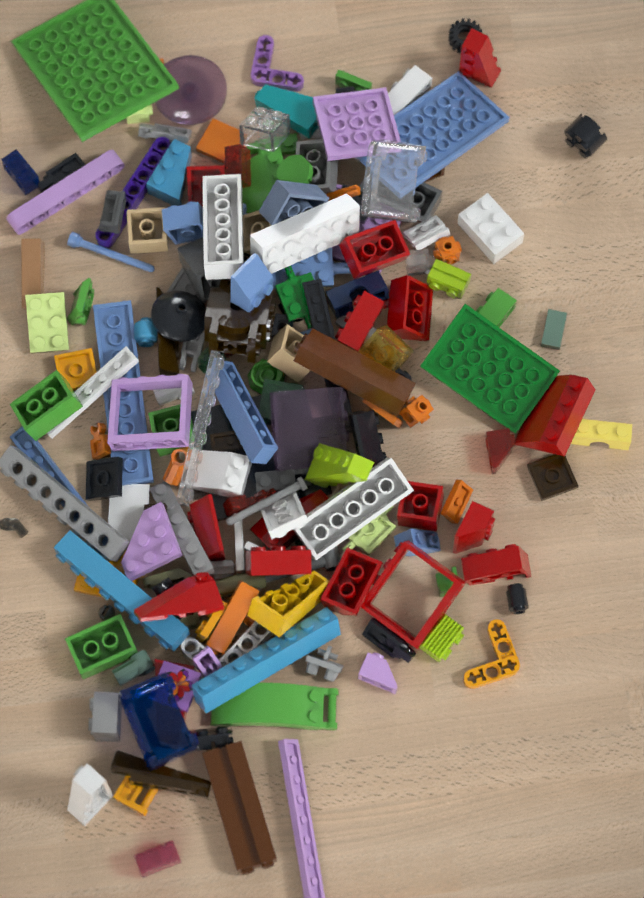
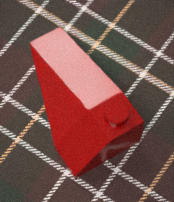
(308, 503)
(191, 595)

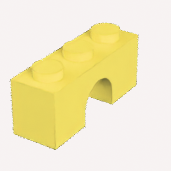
(613, 433)

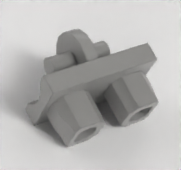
(315, 662)

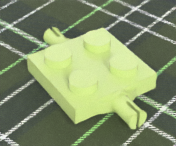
(372, 534)

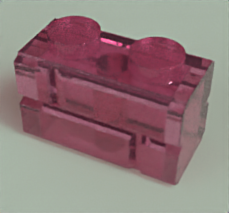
(157, 859)

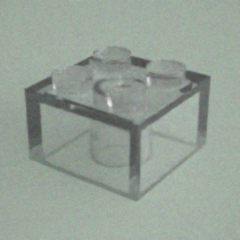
(264, 129)

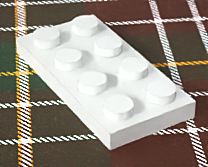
(284, 516)

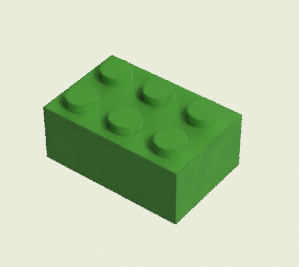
(46, 405)
(101, 646)

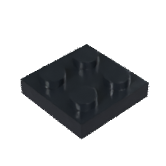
(104, 478)

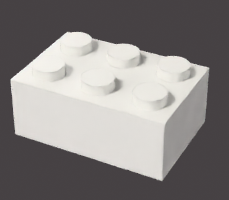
(490, 228)

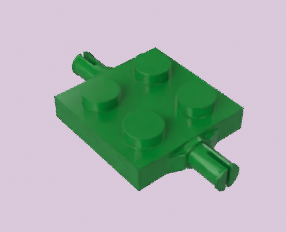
(293, 297)

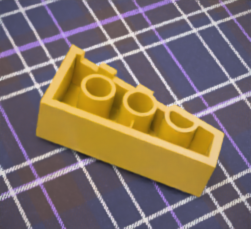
(287, 605)

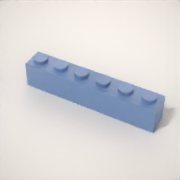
(244, 416)

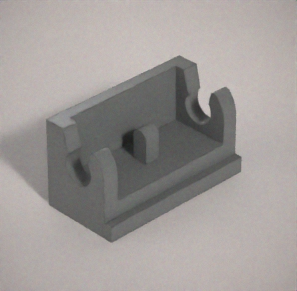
(113, 211)

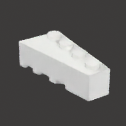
(88, 794)

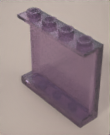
(303, 421)

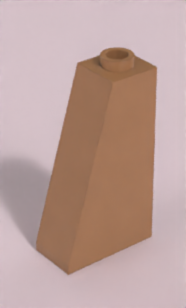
(32, 267)

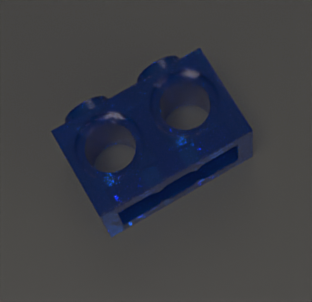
(20, 172)

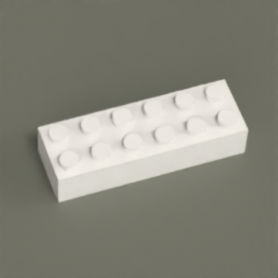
(222, 226)
(306, 233)
(353, 508)

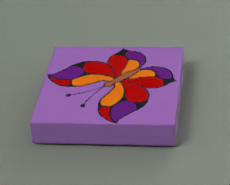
(183, 680)

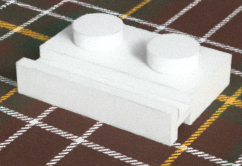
(426, 233)

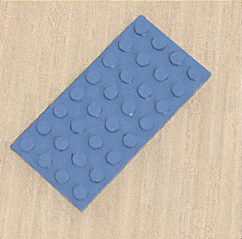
(448, 123)

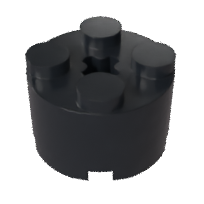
(585, 136)

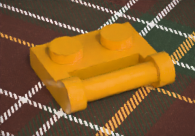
(128, 794)

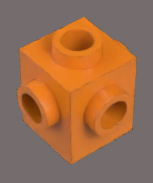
(447, 250)
(416, 410)

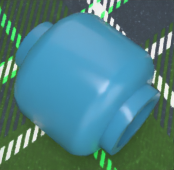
(145, 333)

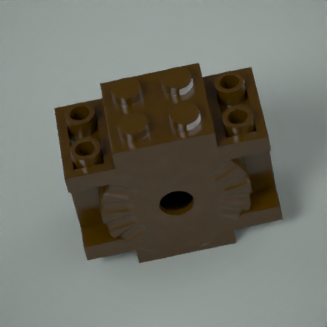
(234, 329)

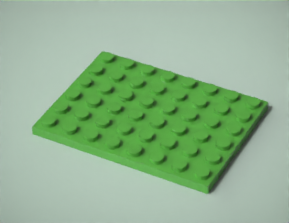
(94, 66)

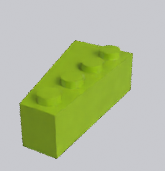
(337, 466)

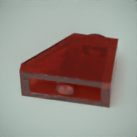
(499, 447)

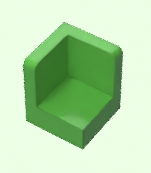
(444, 583)

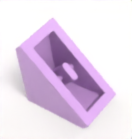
(206, 662)

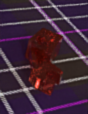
(239, 503)

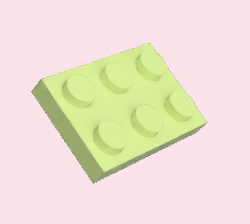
(47, 322)

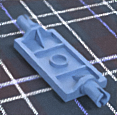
(320, 265)

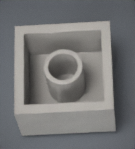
(106, 716)

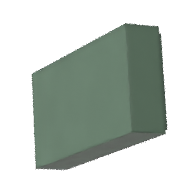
(554, 329)

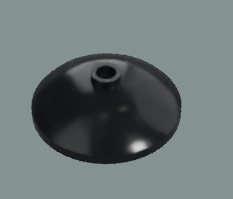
(176, 323)

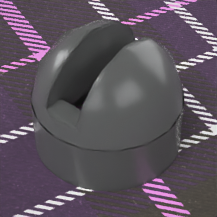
(110, 613)

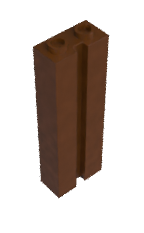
(353, 371)
(240, 808)

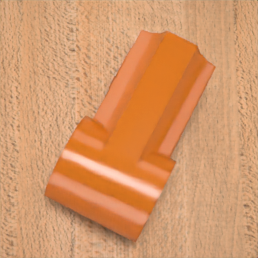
(175, 468)

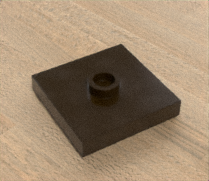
(552, 476)

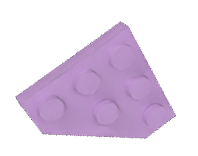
(151, 543)

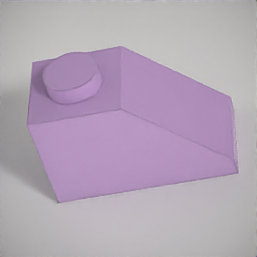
(377, 672)

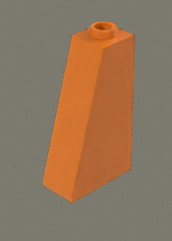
(231, 618)

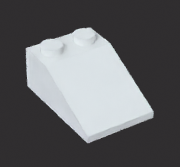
(223, 473)

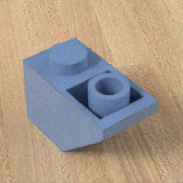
(425, 540)

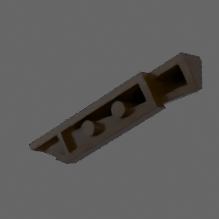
(167, 351)
(161, 778)

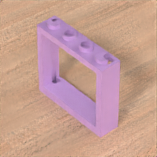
(150, 440)

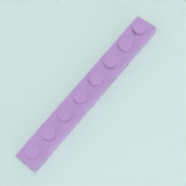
(301, 819)

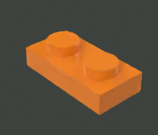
(456, 501)

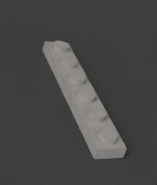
(184, 533)

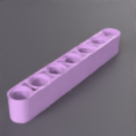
(65, 192)

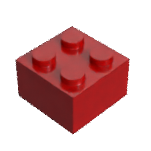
(421, 507)

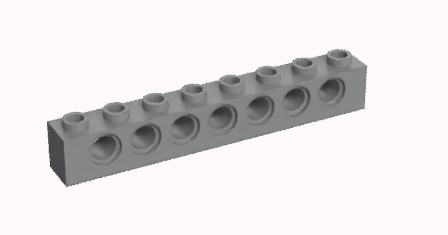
(116, 543)

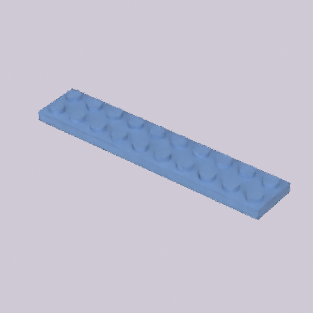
(114, 332)

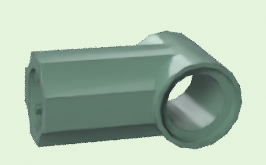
(138, 665)

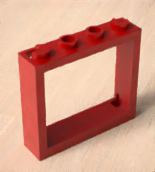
(380, 580)

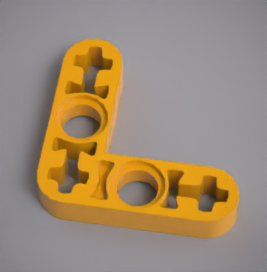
(503, 659)

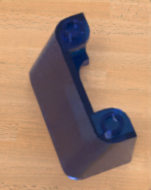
(157, 721)

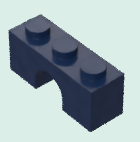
(341, 297)

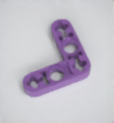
(265, 70)

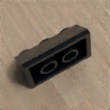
(366, 436)

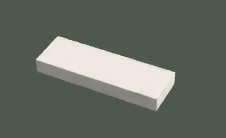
(239, 547)

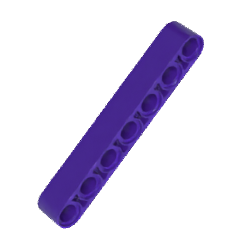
(138, 185)

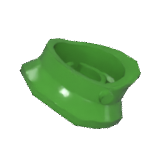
(295, 169)
(261, 371)

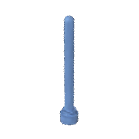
(76, 241)

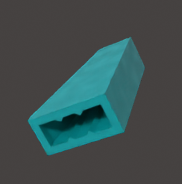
(299, 106)

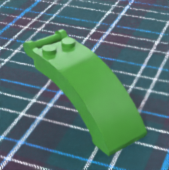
(279, 707)

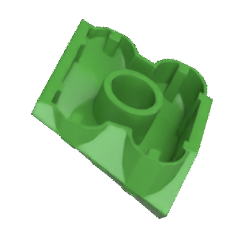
(82, 303)

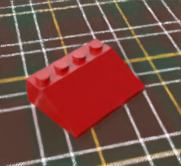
(557, 415)

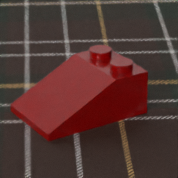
(195, 180)

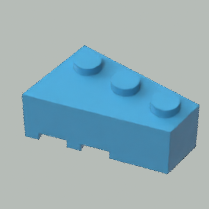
(171, 174)

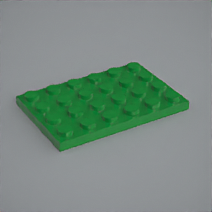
(489, 368)

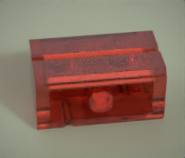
(238, 162)

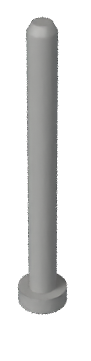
(300, 484)

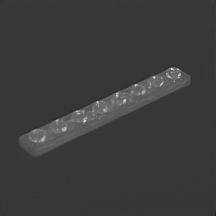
(199, 434)

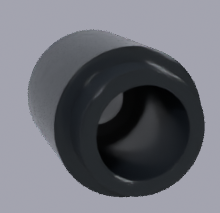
(517, 598)

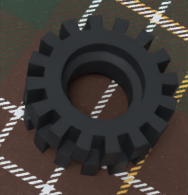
(457, 28)

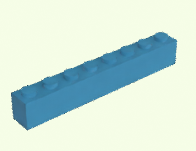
(118, 588)
(266, 660)

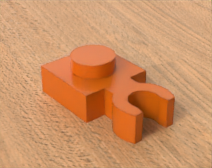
(99, 444)

